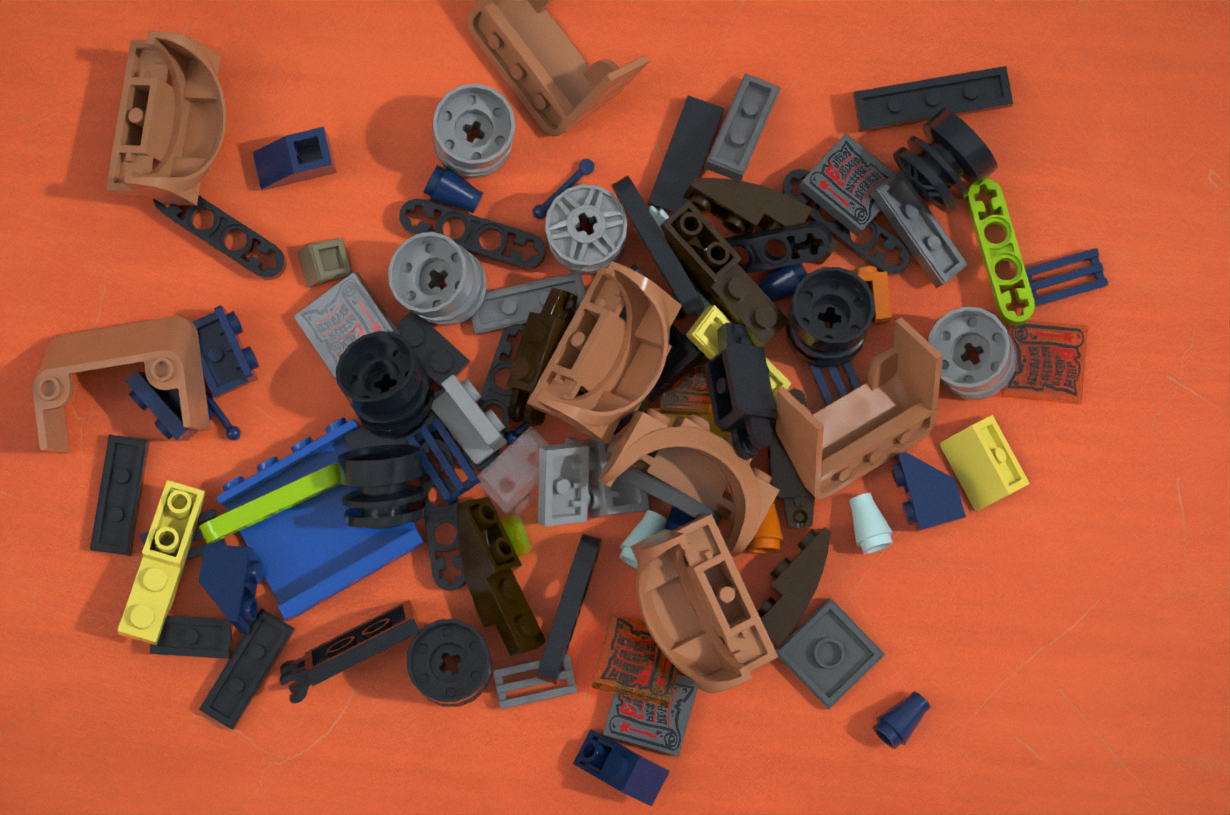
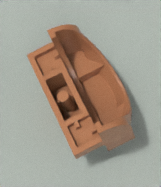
(165, 124)
(606, 356)
(697, 465)
(699, 602)

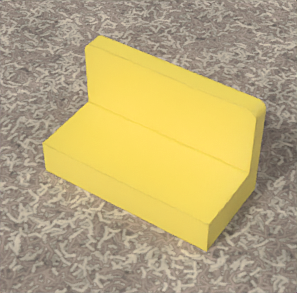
(984, 463)

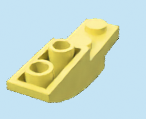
(162, 562)

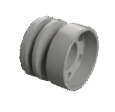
(462, 112)
(577, 249)
(421, 267)
(967, 331)

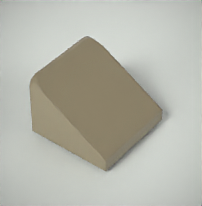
(324, 262)

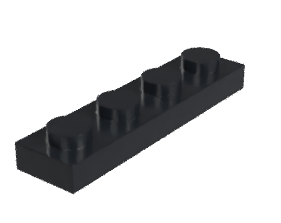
(923, 99)

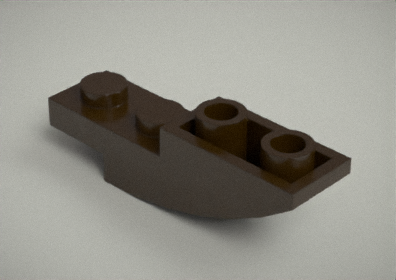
(747, 205)
(718, 276)
(489, 569)
(796, 585)

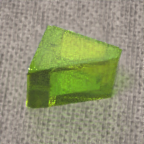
(517, 535)

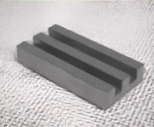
(503, 688)

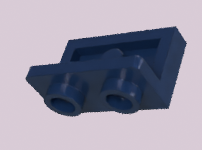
(223, 357)
(163, 404)

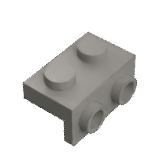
(467, 422)

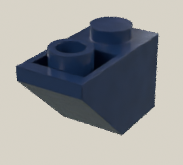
(295, 159)
(929, 493)
(231, 580)
(621, 767)

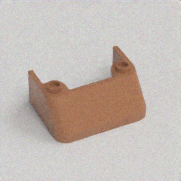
(544, 63)
(164, 345)
(869, 422)

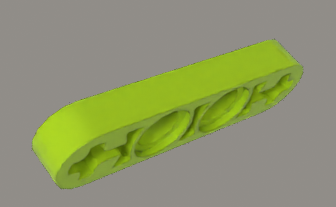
(1004, 251)
(271, 504)

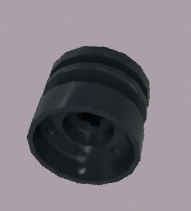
(951, 155)
(835, 298)
(385, 383)
(383, 494)
(427, 658)

